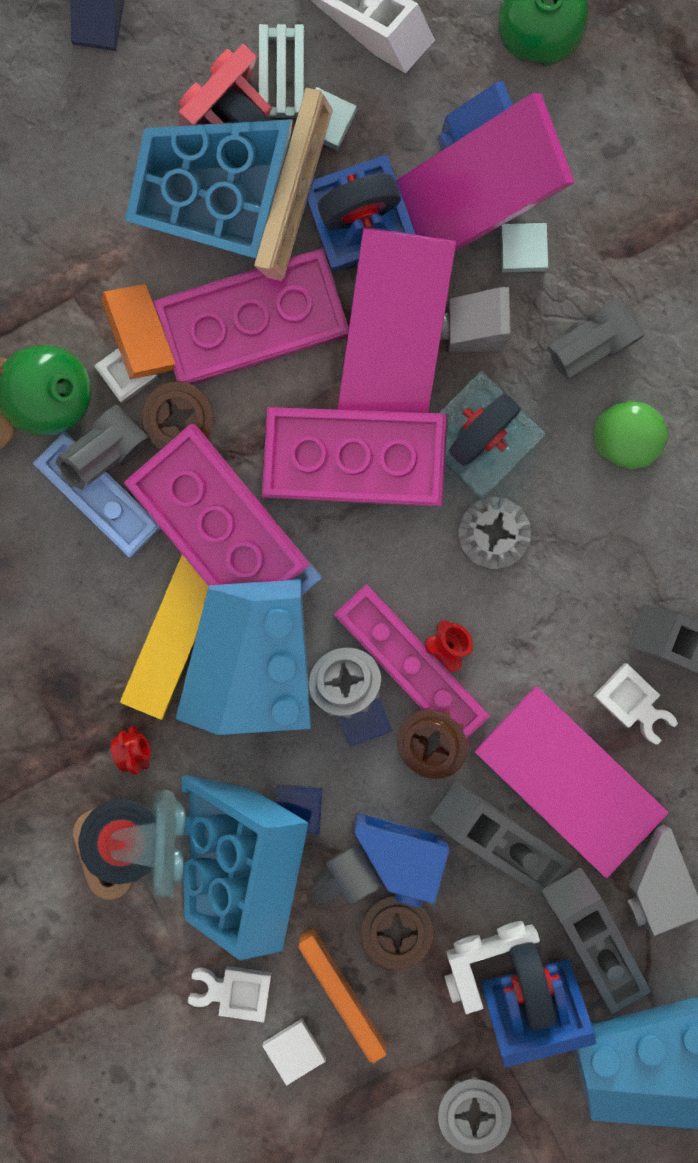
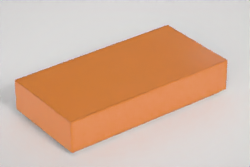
(137, 331)

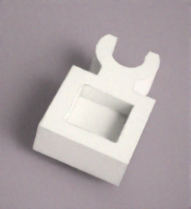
(631, 699)
(240, 993)

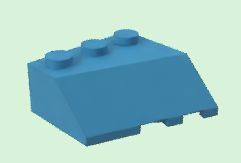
(210, 181)
(249, 661)
(240, 866)
(644, 1067)

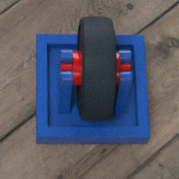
(354, 200)
(537, 1008)

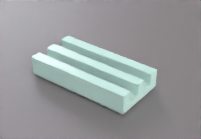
(281, 34)

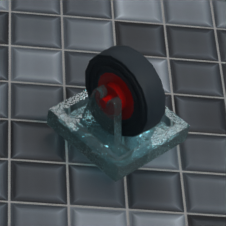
(486, 434)
(128, 841)

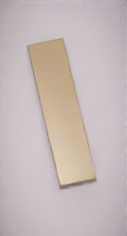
(294, 185)

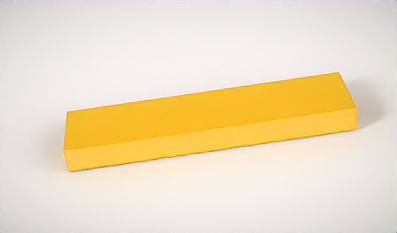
(167, 644)

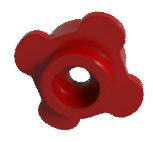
(450, 644)
(131, 751)

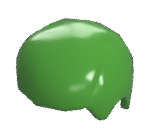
(630, 434)

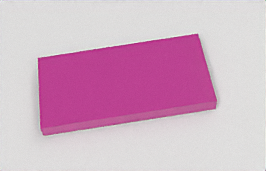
(488, 175)
(251, 319)
(396, 321)
(355, 456)
(213, 515)
(571, 781)

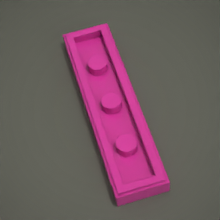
(407, 659)

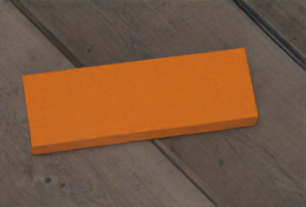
(342, 995)

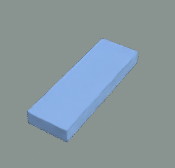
(102, 502)

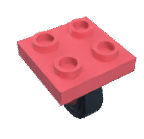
(226, 95)

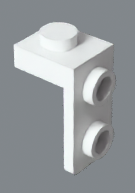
(473, 949)

